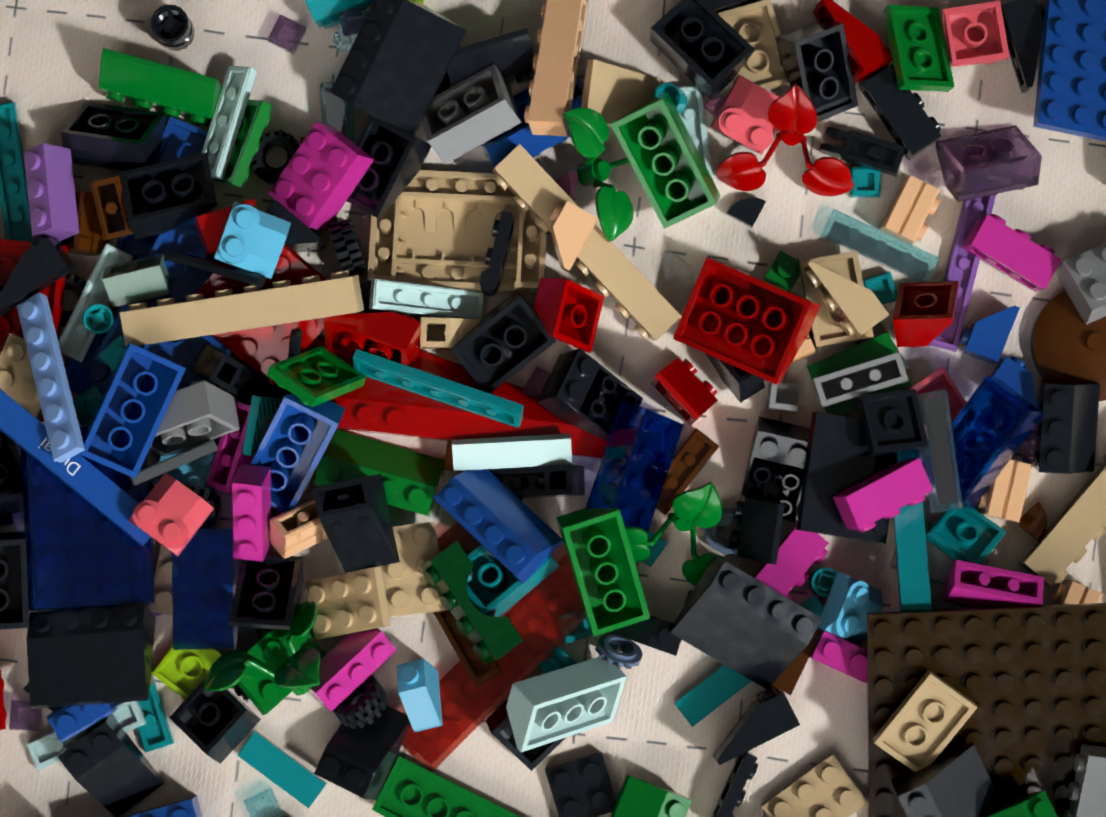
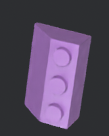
(51, 192)

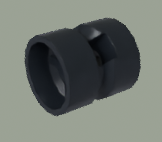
(172, 27)

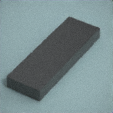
(174, 462)

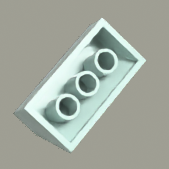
(564, 702)

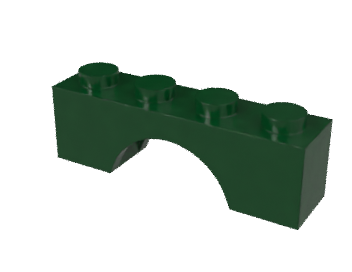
(449, 574)

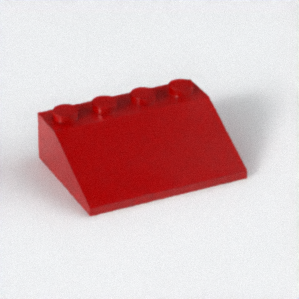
(745, 321)

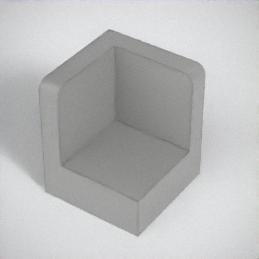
(782, 397)

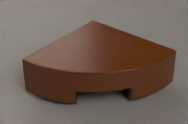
(1034, 522)

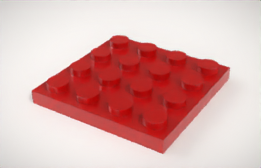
(267, 344)

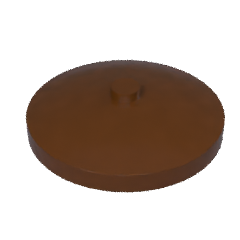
(1067, 347)

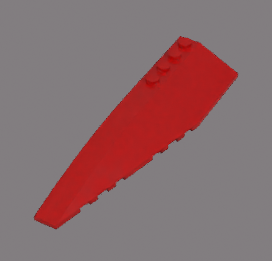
(399, 412)

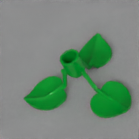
(588, 134)
(691, 509)
(297, 673)

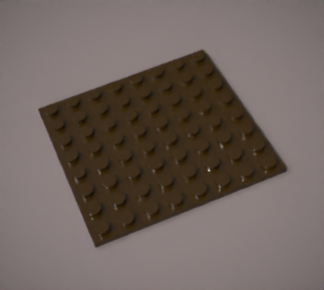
(1027, 670)

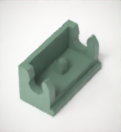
(136, 280)

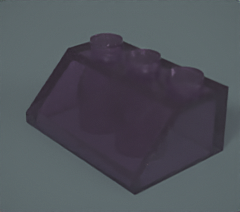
(988, 163)

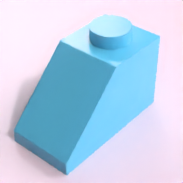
(420, 694)

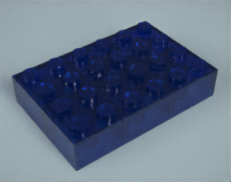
(77, 552)

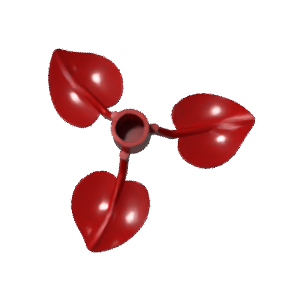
(794, 116)

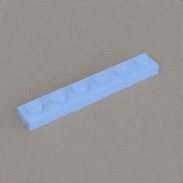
(50, 378)

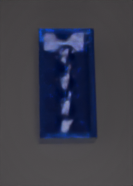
(989, 435)
(635, 464)
(204, 591)

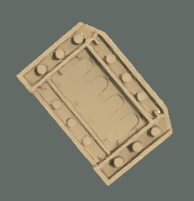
(443, 230)

